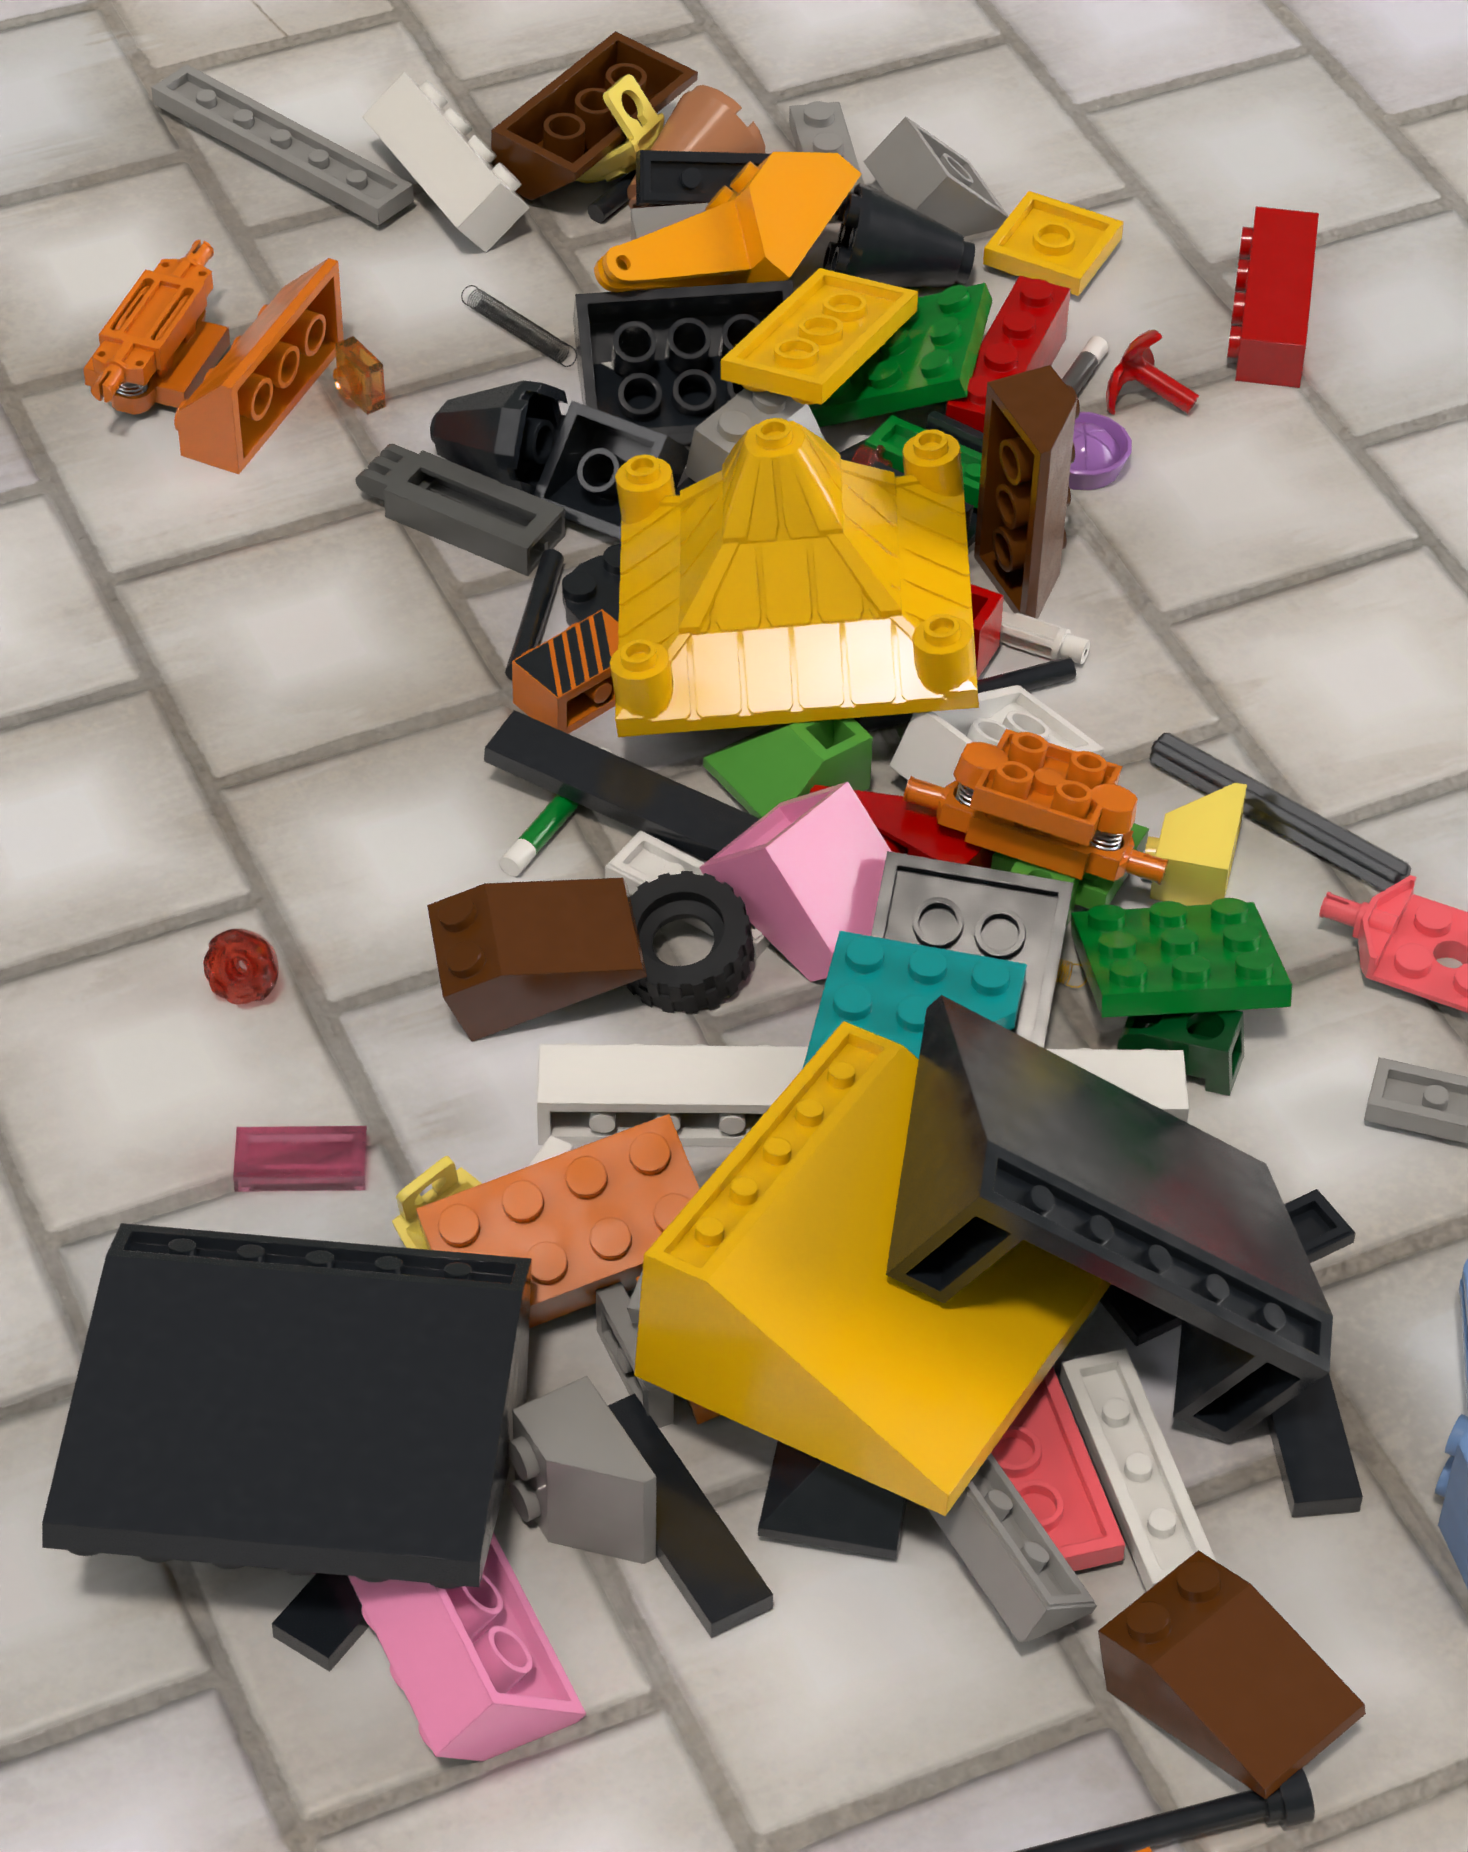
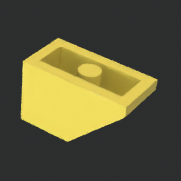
(1199, 847)

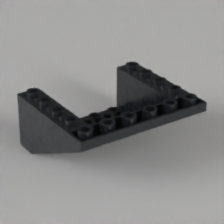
(1051, 1155)
(294, 1406)

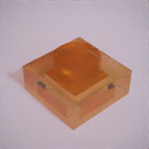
(359, 375)

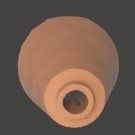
(705, 123)

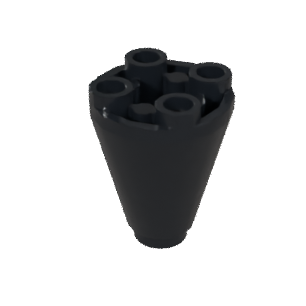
(896, 244)

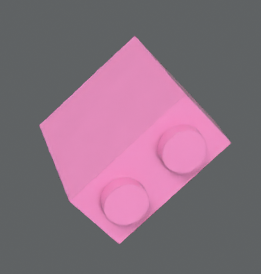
(807, 874)

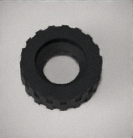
(717, 974)

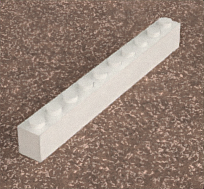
(725, 1090)

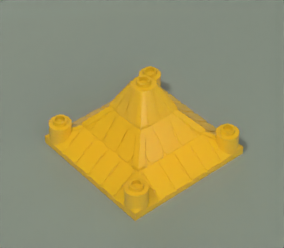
(793, 587)

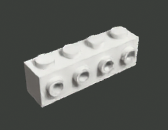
(446, 162)

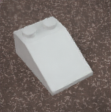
(939, 737)

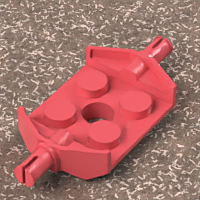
(1404, 937)

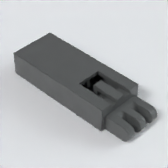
(464, 507)

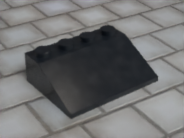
(666, 350)

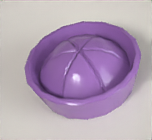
(1100, 451)

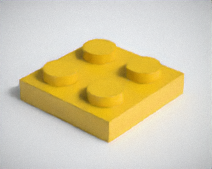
(1053, 242)

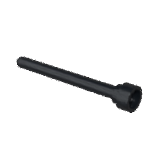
(1287, 1806)

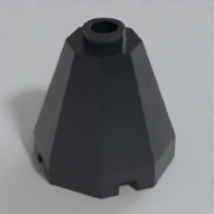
(501, 431)

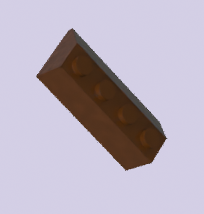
(569, 124)
(1025, 485)

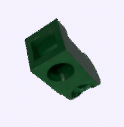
(1209, 1042)

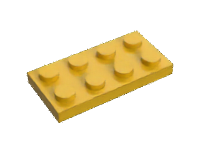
(819, 336)

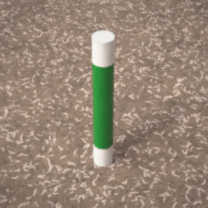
(537, 834)

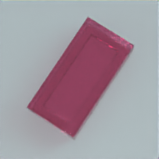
(300, 1158)

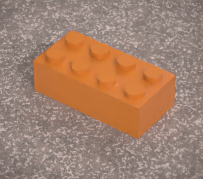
(575, 1215)

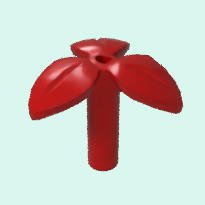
(1138, 365)

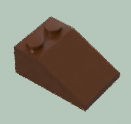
(532, 948)
(1226, 1675)

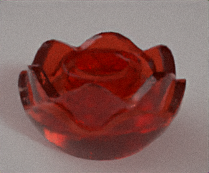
(229, 978)

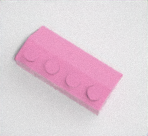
(471, 1661)

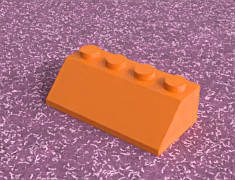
(264, 372)

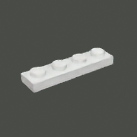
(1134, 1463)

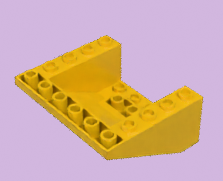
(782, 1308)

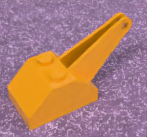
(744, 234)

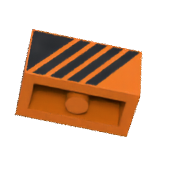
(568, 675)

